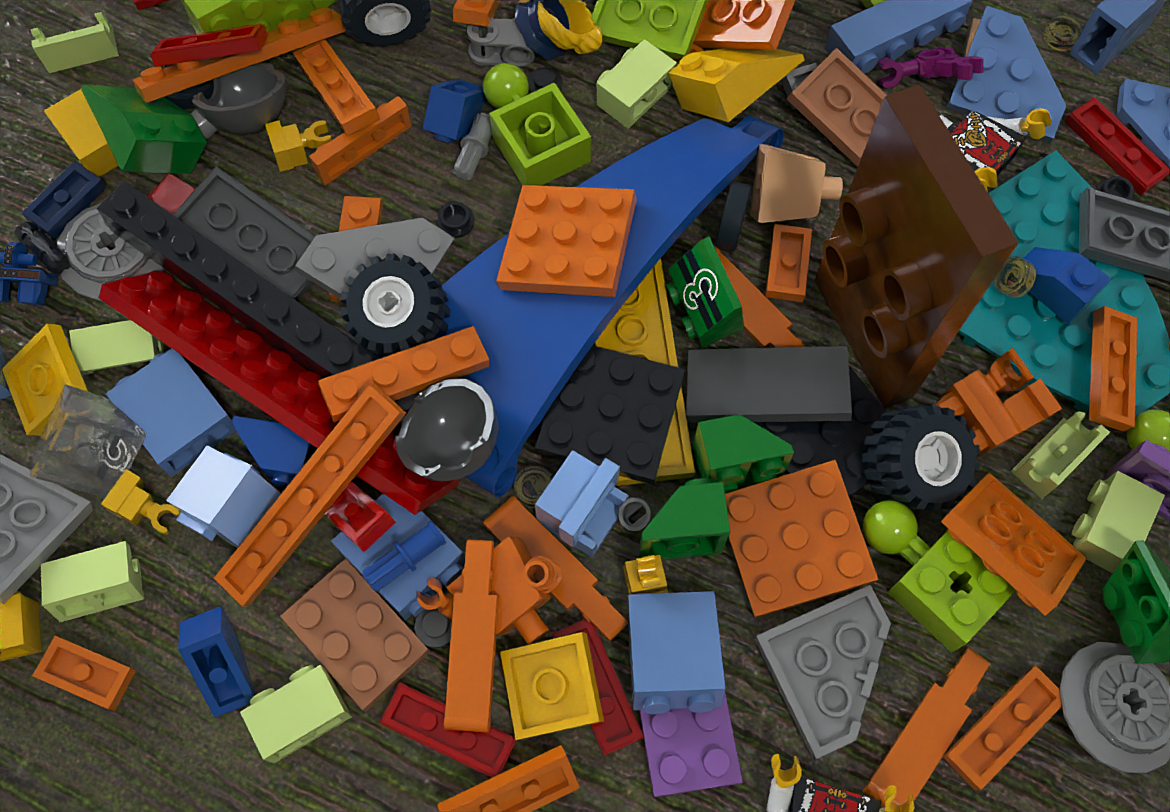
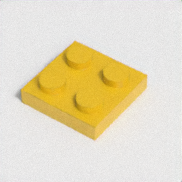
(39, 375)
(551, 686)

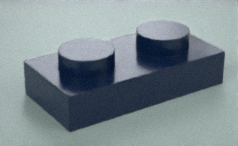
(63, 199)

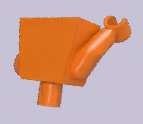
(521, 585)

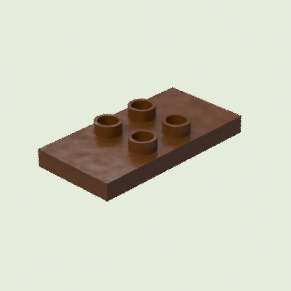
(910, 247)

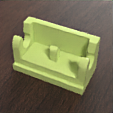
(76, 46)
(112, 346)
(1058, 454)
(91, 582)

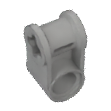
(502, 44)

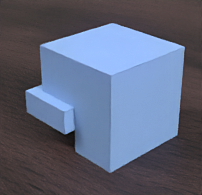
(222, 497)
(581, 502)

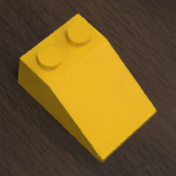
(729, 80)

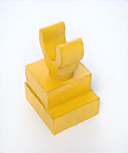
(290, 145)
(132, 503)
(645, 575)

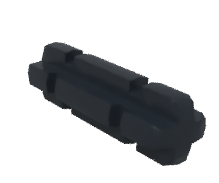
(43, 247)

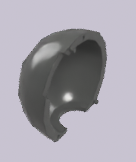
(244, 99)
(448, 431)

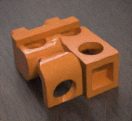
(991, 418)

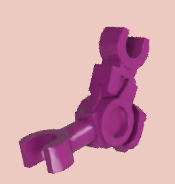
(931, 63)

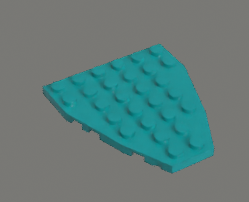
(1044, 213)

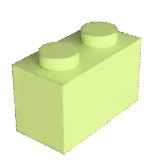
(635, 83)
(1118, 517)
(295, 713)

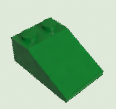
(143, 134)

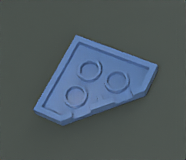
(1012, 75)
(1148, 111)

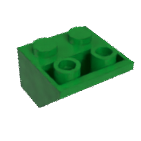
(738, 452)
(1141, 603)

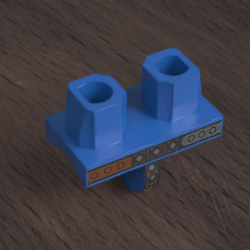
(31, 282)

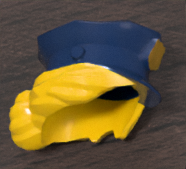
(556, 26)

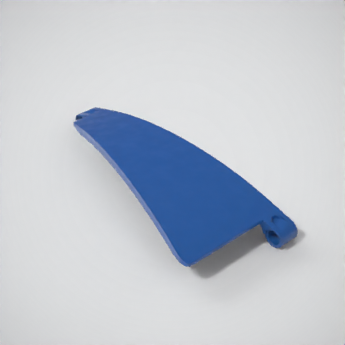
(544, 336)

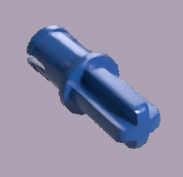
(403, 557)

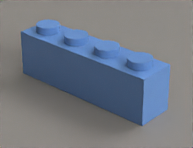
(894, 28)

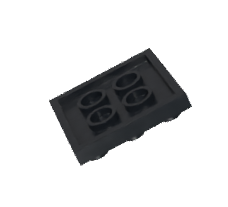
(614, 411)
(834, 440)

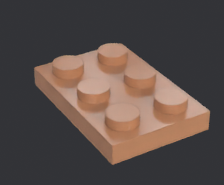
(840, 103)
(355, 635)

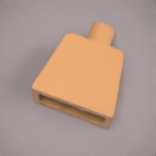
(790, 185)

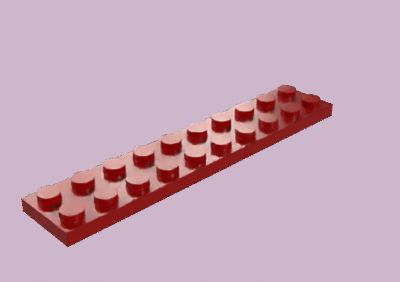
(258, 374)

